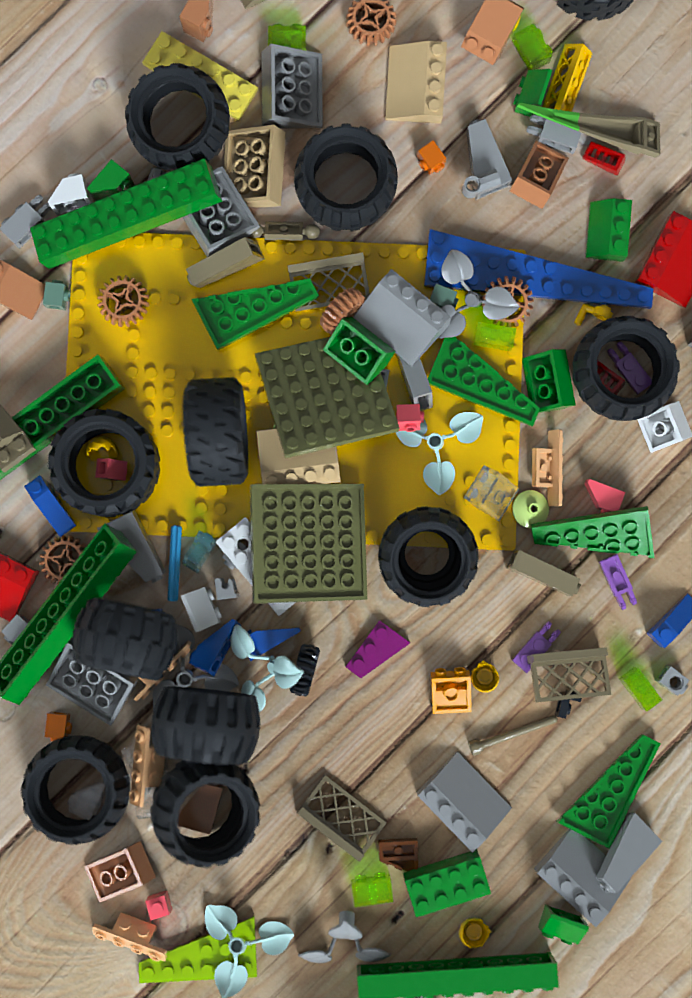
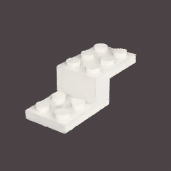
(242, 558)

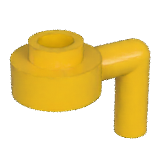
(601, 312)

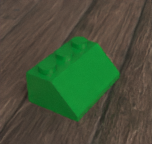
(609, 229)
(358, 350)
(549, 380)

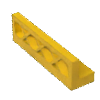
(571, 80)

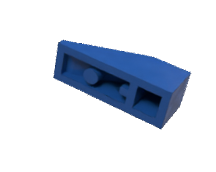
(50, 505)
(672, 622)
(268, 639)
(212, 651)

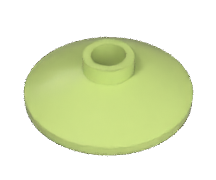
(522, 508)

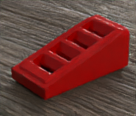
(607, 152)
(614, 377)

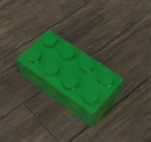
(446, 883)

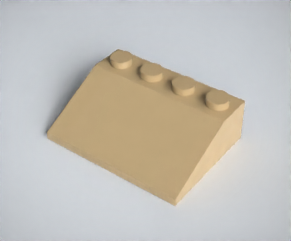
(416, 82)
(256, 164)
(308, 468)

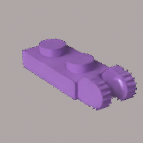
(630, 369)
(617, 580)
(536, 645)

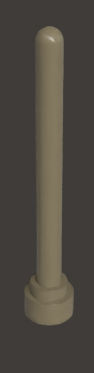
(477, 746)

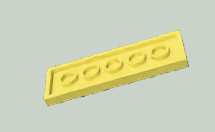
(236, 89)

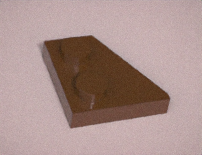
(399, 852)

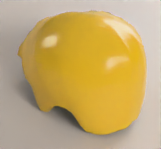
(101, 448)
(485, 677)
(474, 932)

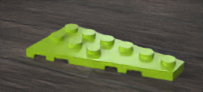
(201, 958)

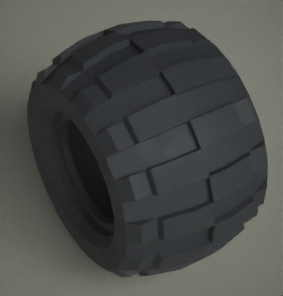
(436, 587)
(124, 638)

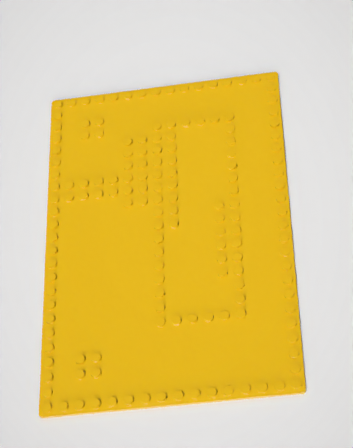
(174, 347)

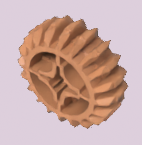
(359, 28)
(126, 293)
(523, 305)
(342, 306)
(48, 557)

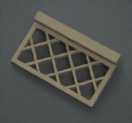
(329, 265)
(565, 658)
(330, 831)

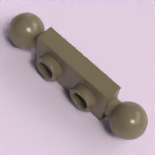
(286, 231)

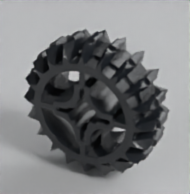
(306, 662)

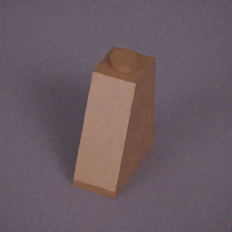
(201, 809)

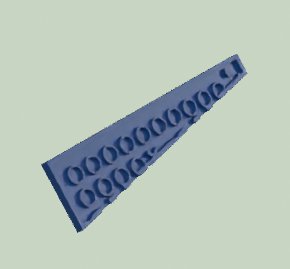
(543, 277)

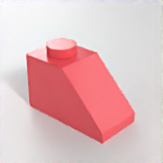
(604, 497)

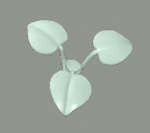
(440, 475)
(282, 668)
(219, 922)

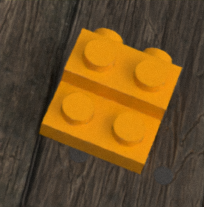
(451, 690)

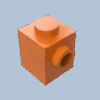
(431, 158)
(58, 725)

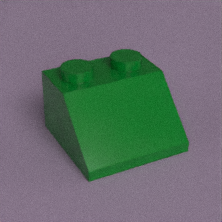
(533, 89)
(110, 181)
(563, 925)

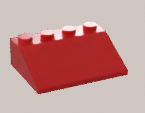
(670, 261)
(15, 584)

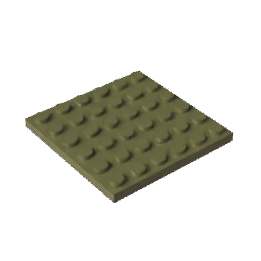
(320, 401)
(308, 542)

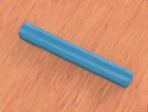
(174, 563)

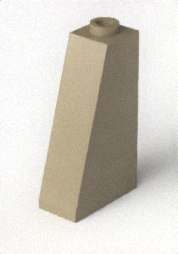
(225, 262)
(543, 573)

